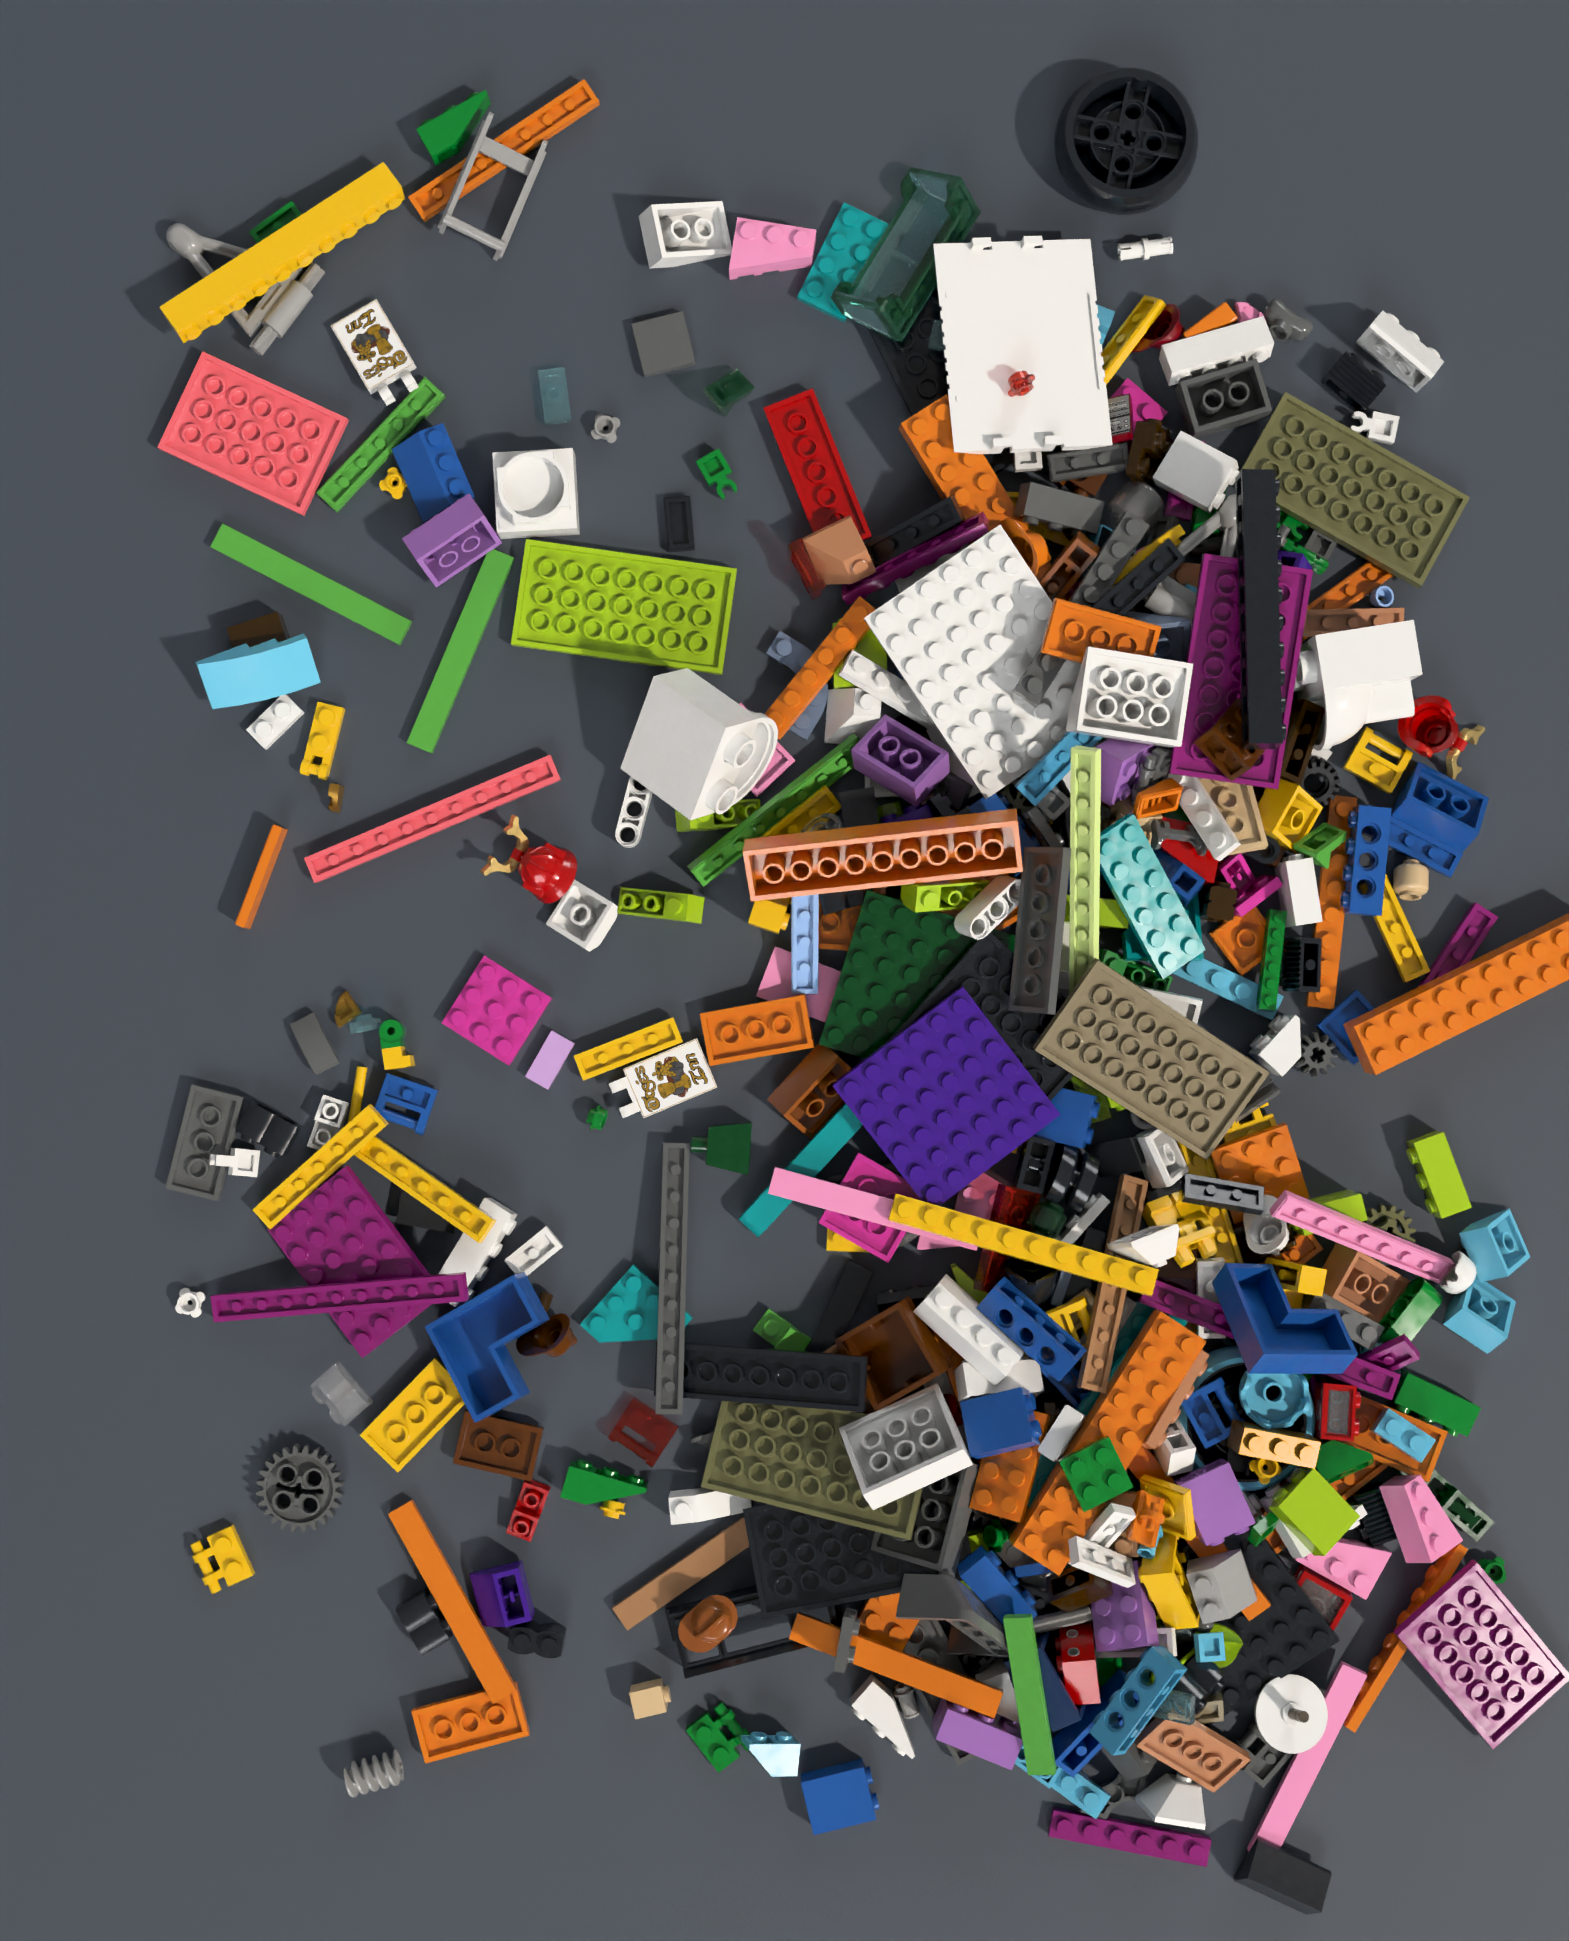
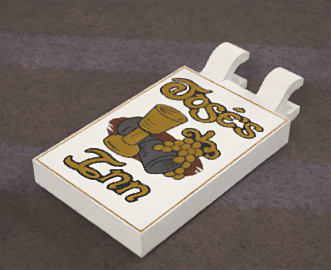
(375, 350)
(665, 1080)

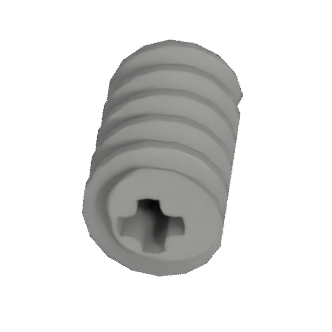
(374, 1775)

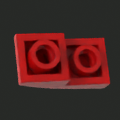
(528, 1510)

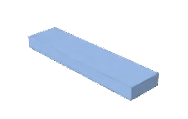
(804, 944)

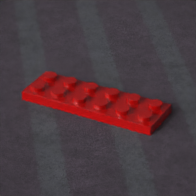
(814, 462)

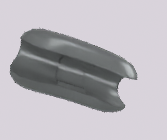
(1285, 322)

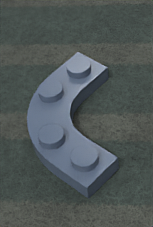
(794, 656)

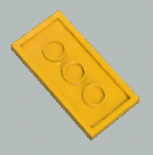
(414, 1416)

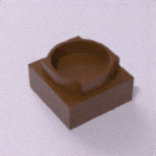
(898, 1352)

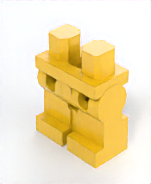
(1193, 1225)

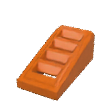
(1218, 318)
(1158, 799)

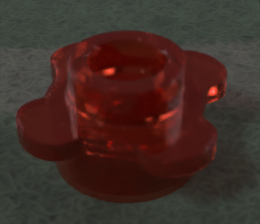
(1020, 383)

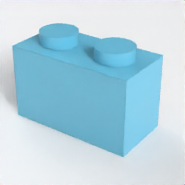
(1402, 1434)

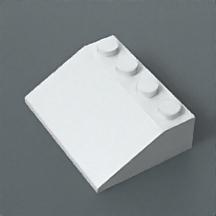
(1130, 698)
(905, 1447)

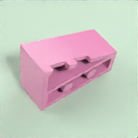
(769, 247)
(1418, 1519)
(1350, 1565)

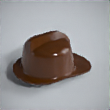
(549, 1338)

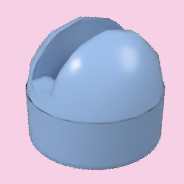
(1382, 592)

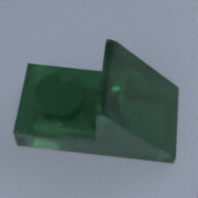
(728, 391)

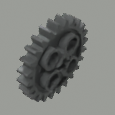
(298, 1512)

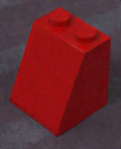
(1184, 852)

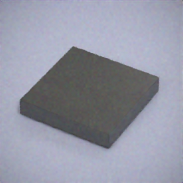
(663, 344)

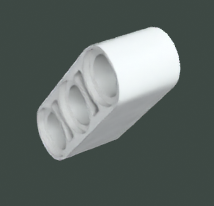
(634, 822)
(989, 907)

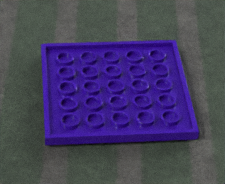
(946, 1098)

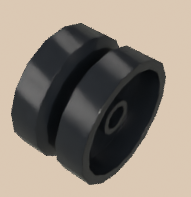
(1071, 1177)

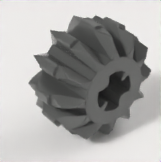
(1323, 1058)

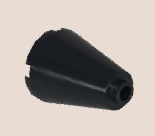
(1031, 1279)

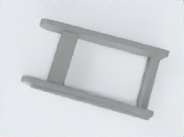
(508, 158)

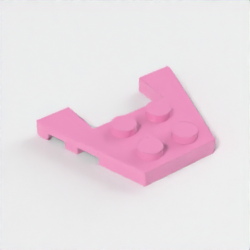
(973, 1199)

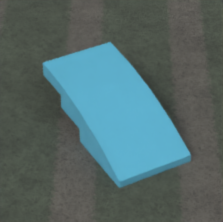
(258, 672)

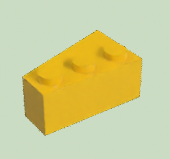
(1169, 1585)

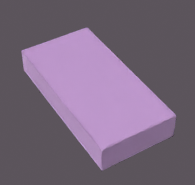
(550, 1060)

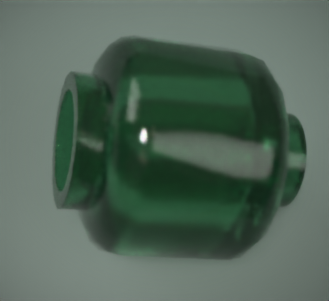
(1047, 1219)

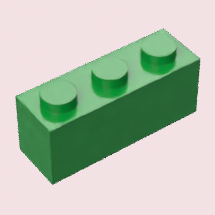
(1434, 1404)

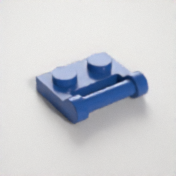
(408, 1095)
(1204, 1416)

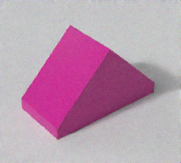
(1235, 871)

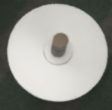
(1291, 1714)

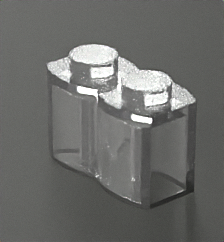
(340, 1394)

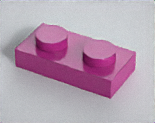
(1261, 889)

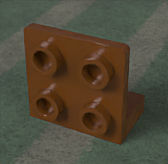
(1224, 744)

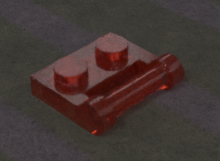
(805, 569)
(649, 1425)

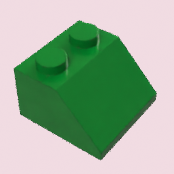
(1340, 1460)

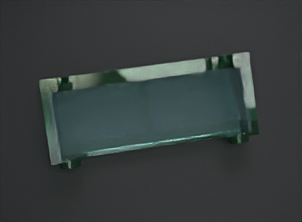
(902, 265)

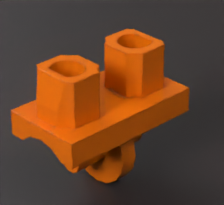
(1148, 1519)

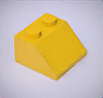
(1288, 813)

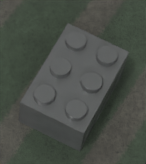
(1223, 399)

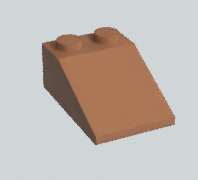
(1362, 1282)

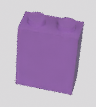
(1216, 1502)

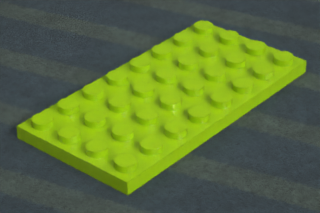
(624, 607)

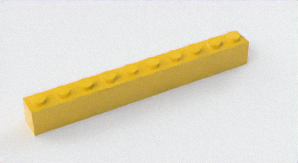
(283, 253)

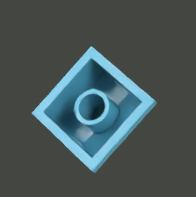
(1495, 1246)
(1481, 1315)

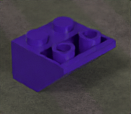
(503, 1595)

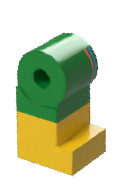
(392, 1045)

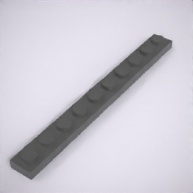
(672, 1279)

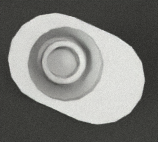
(1264, 1231)

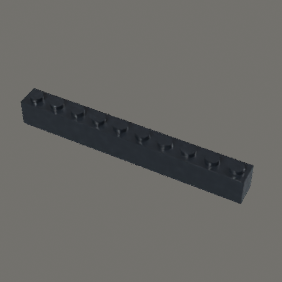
(1259, 609)

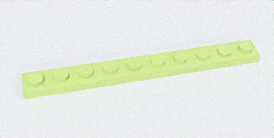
(1084, 860)

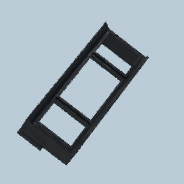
(724, 1659)

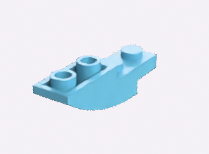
(1078, 1790)

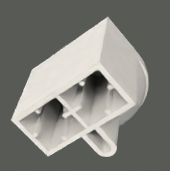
(1359, 677)
(697, 745)

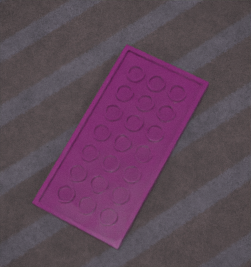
(1216, 665)

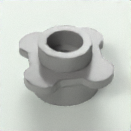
(602, 421)

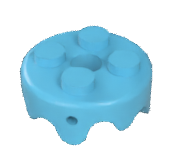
(1278, 1412)

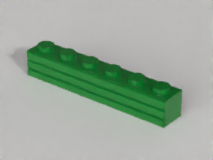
(1271, 960)

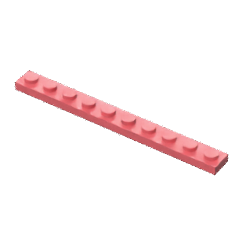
(432, 819)

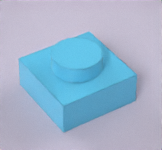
(1209, 1647)

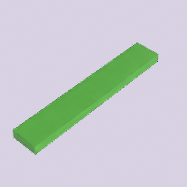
(379, 444)
(1029, 1694)

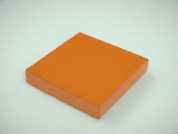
(1241, 940)

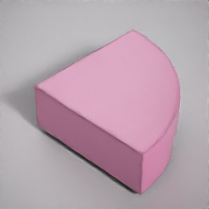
(1246, 312)

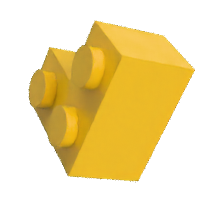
(770, 914)
(1298, 1280)

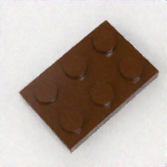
(499, 1446)

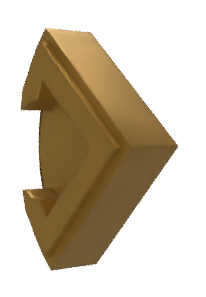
(336, 793)
(346, 1009)

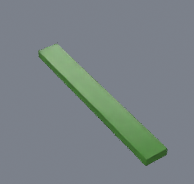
(311, 584)
(460, 650)
(730, 847)

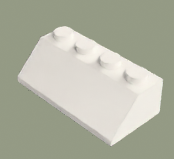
(968, 1331)

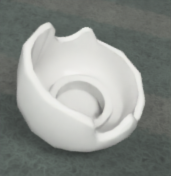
(1460, 1276)

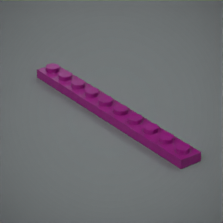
(340, 1297)
(1211, 1316)

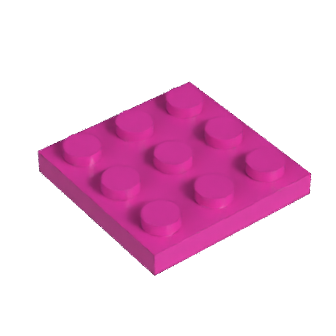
(497, 1010)
(876, 1179)

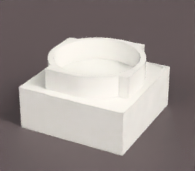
(536, 493)

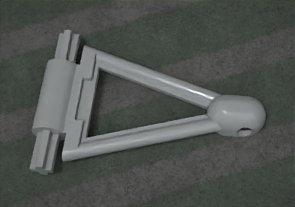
(277, 307)
(1171, 597)

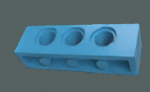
(1167, 1673)

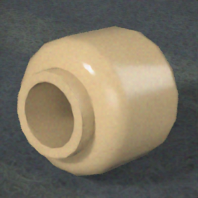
(1410, 880)

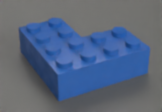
(1274, 1335)
(474, 1342)

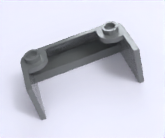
(943, 1597)

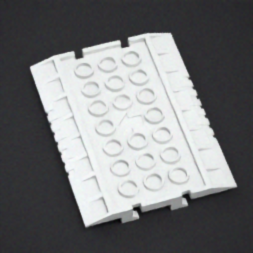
(1015, 314)

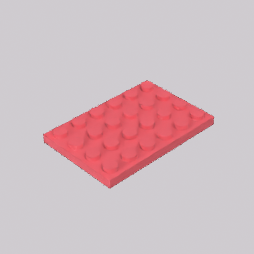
(253, 433)

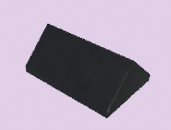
(1284, 1877)

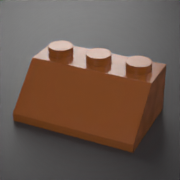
(808, 1092)

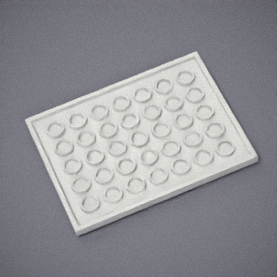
(962, 649)

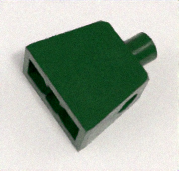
(726, 1146)

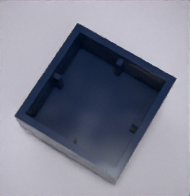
(1059, 1704)

